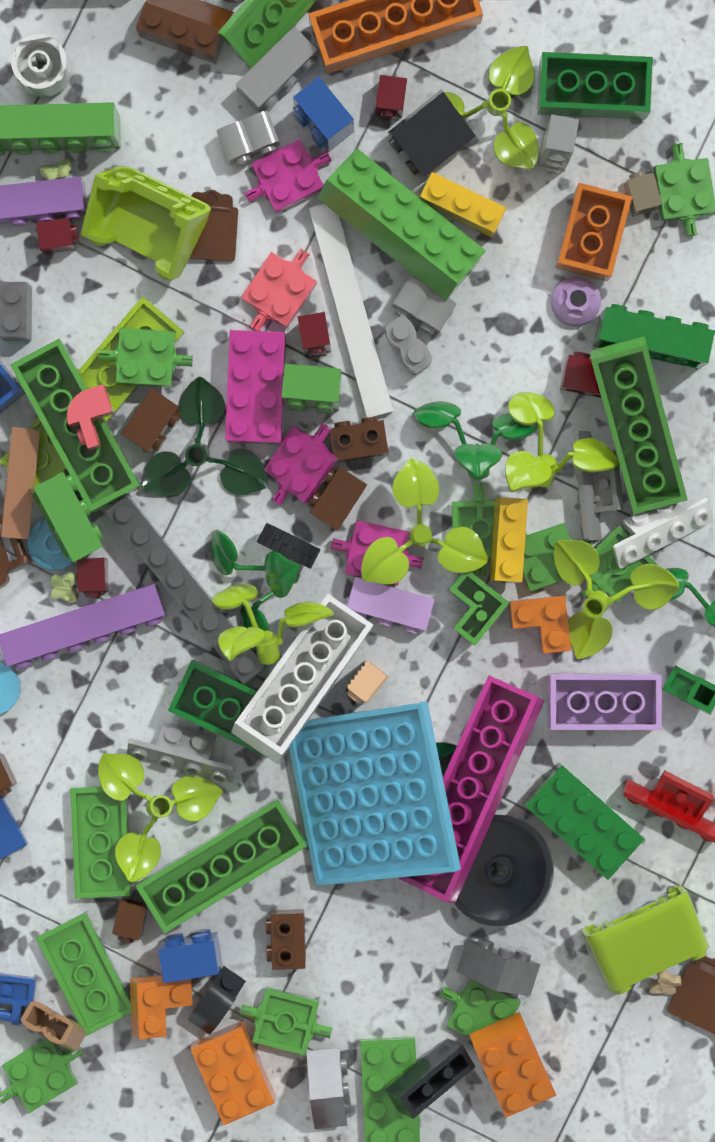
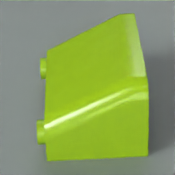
(145, 218)
(647, 940)

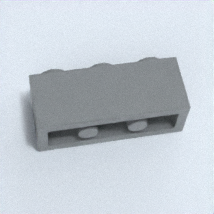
(277, 70)
(558, 143)

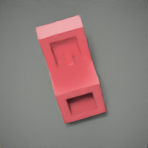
(85, 408)

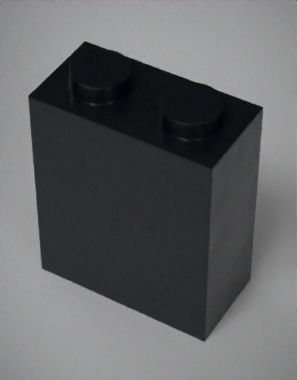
(430, 135)

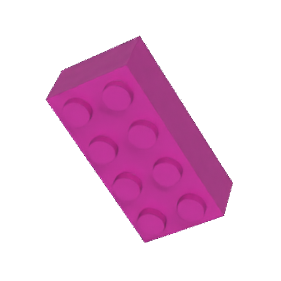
(255, 387)

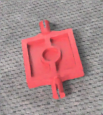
(279, 290)

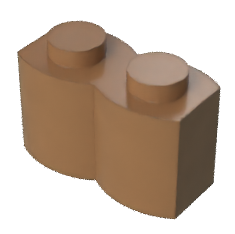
(53, 1026)

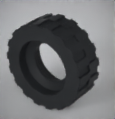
(288, 545)

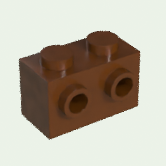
(152, 421)
(359, 440)
(337, 497)
(287, 939)

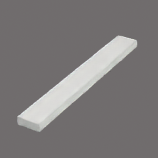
(351, 311)

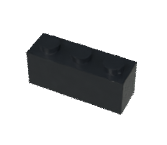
(430, 1078)

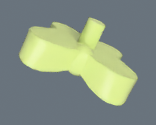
(57, 171)
(64, 587)

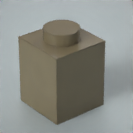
(643, 192)

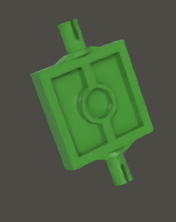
(685, 189)
(145, 358)
(478, 516)
(539, 562)
(609, 576)
(478, 1007)
(285, 1021)
(40, 1074)

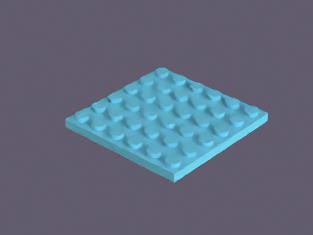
(373, 796)

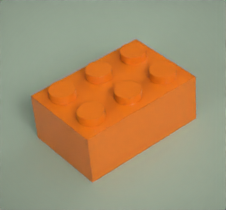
(593, 232)
(512, 1064)
(233, 1072)

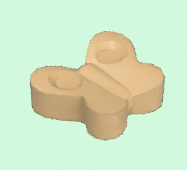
(665, 983)

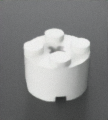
(27, 60)

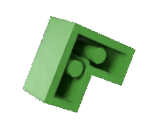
(483, 606)

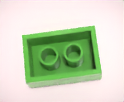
(311, 388)
(67, 517)

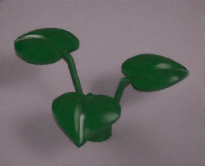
(166, 473)

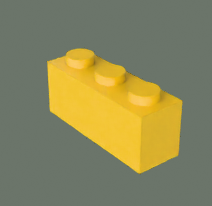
(462, 205)
(508, 539)

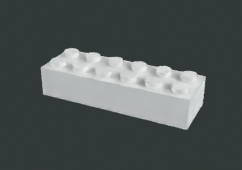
(301, 680)

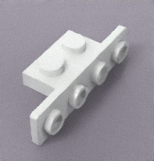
(659, 528)

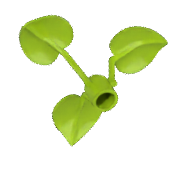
(515, 76)
(526, 471)
(459, 553)
(587, 629)
(239, 639)
(193, 801)

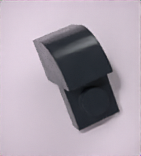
(216, 1000)

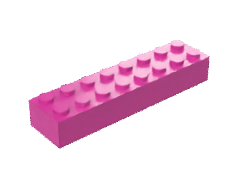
(481, 775)

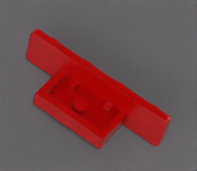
(675, 801)

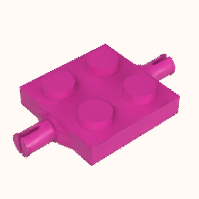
(288, 176)
(301, 464)
(362, 538)

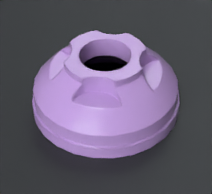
(569, 313)

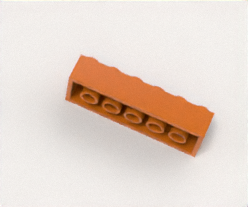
(373, 28)

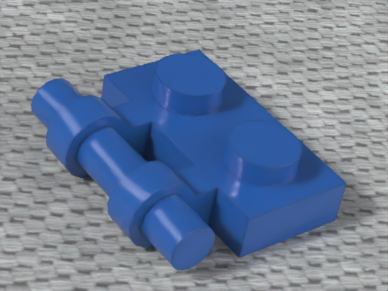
(16, 991)

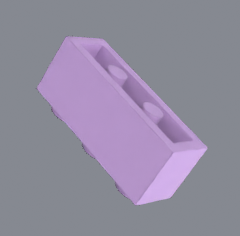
(390, 605)

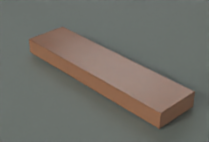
(19, 479)

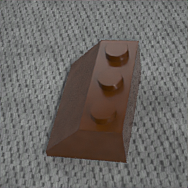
(184, 26)

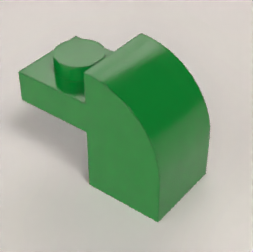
(691, 689)

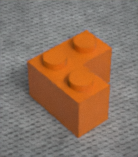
(548, 615)
(149, 1000)

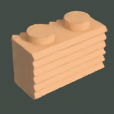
(366, 683)

